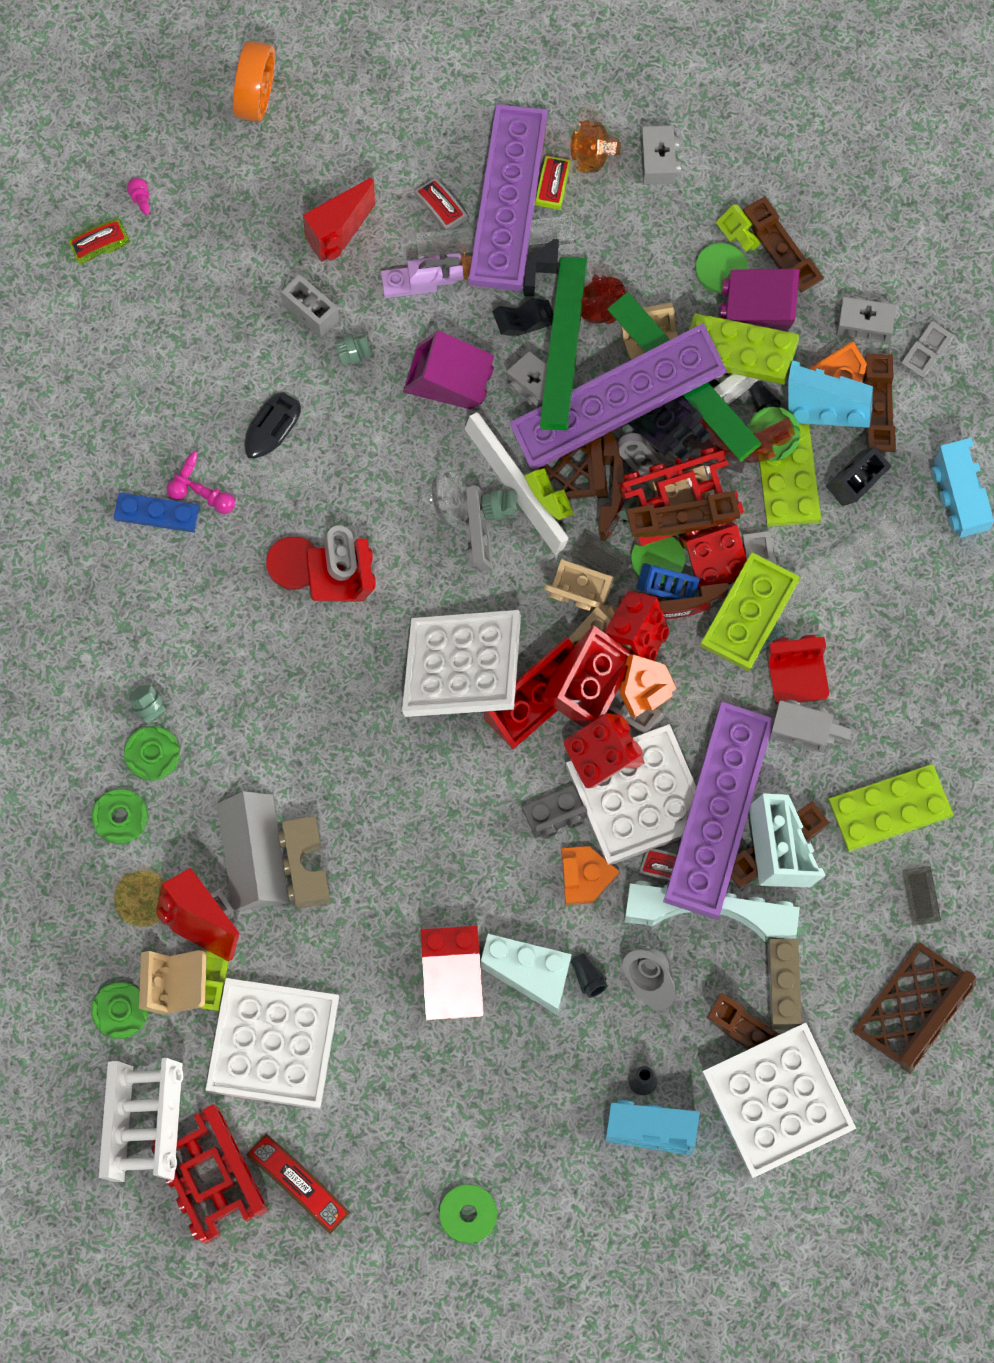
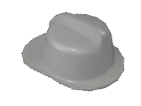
(650, 977)

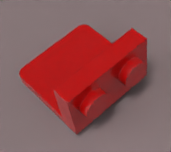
(715, 553)
(326, 588)
(639, 624)
(798, 669)
(603, 749)

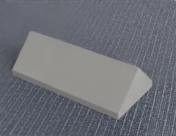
(252, 851)

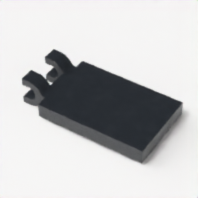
(670, 426)

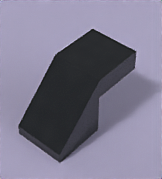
(542, 262)
(527, 318)

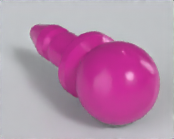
(138, 190)
(177, 488)
(222, 502)

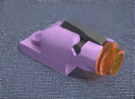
(426, 274)

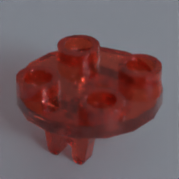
(599, 297)

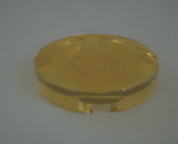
(146, 889)

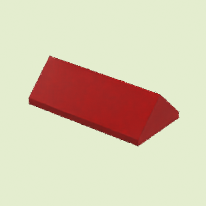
(529, 708)

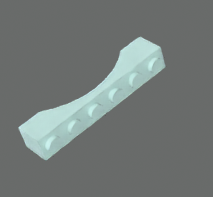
(766, 919)

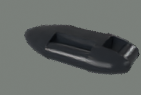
(271, 425)

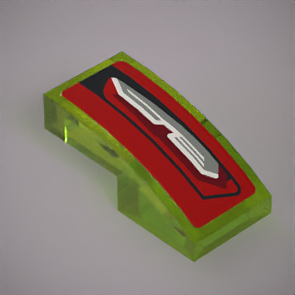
(99, 239)

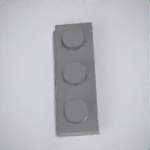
(478, 530)

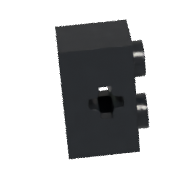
(858, 476)

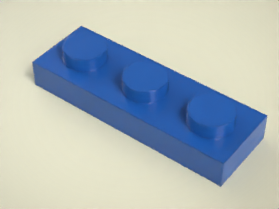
(156, 512)

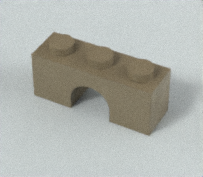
(307, 886)
(784, 984)

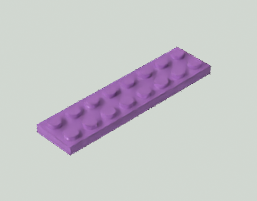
(508, 198)
(623, 395)
(718, 811)

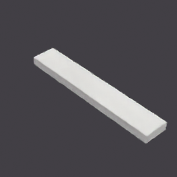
(515, 481)

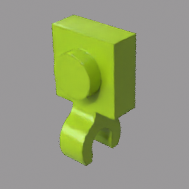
(735, 227)

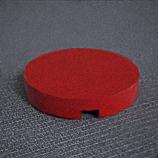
(288, 563)

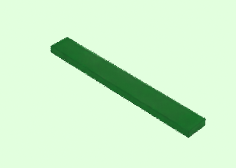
(563, 344)
(703, 398)

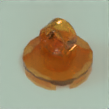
(592, 146)

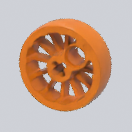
(253, 81)

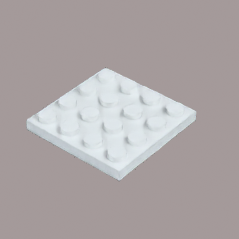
(462, 663)
(640, 805)
(272, 1043)
(778, 1100)

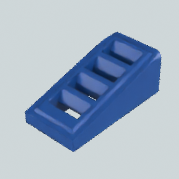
(651, 577)

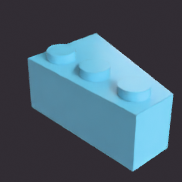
(828, 400)
(961, 489)
(652, 1127)

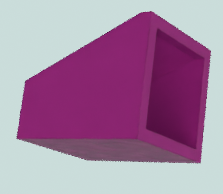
(761, 297)
(449, 371)

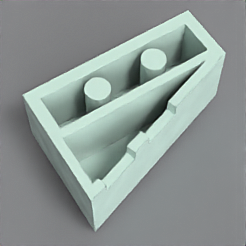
(779, 844)
(528, 968)

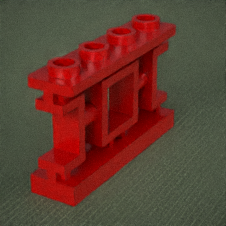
(672, 475)
(229, 1163)

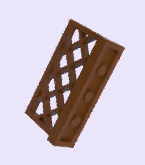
(596, 471)
(936, 1020)

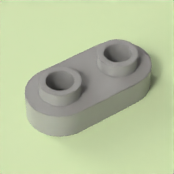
(638, 452)
(340, 554)

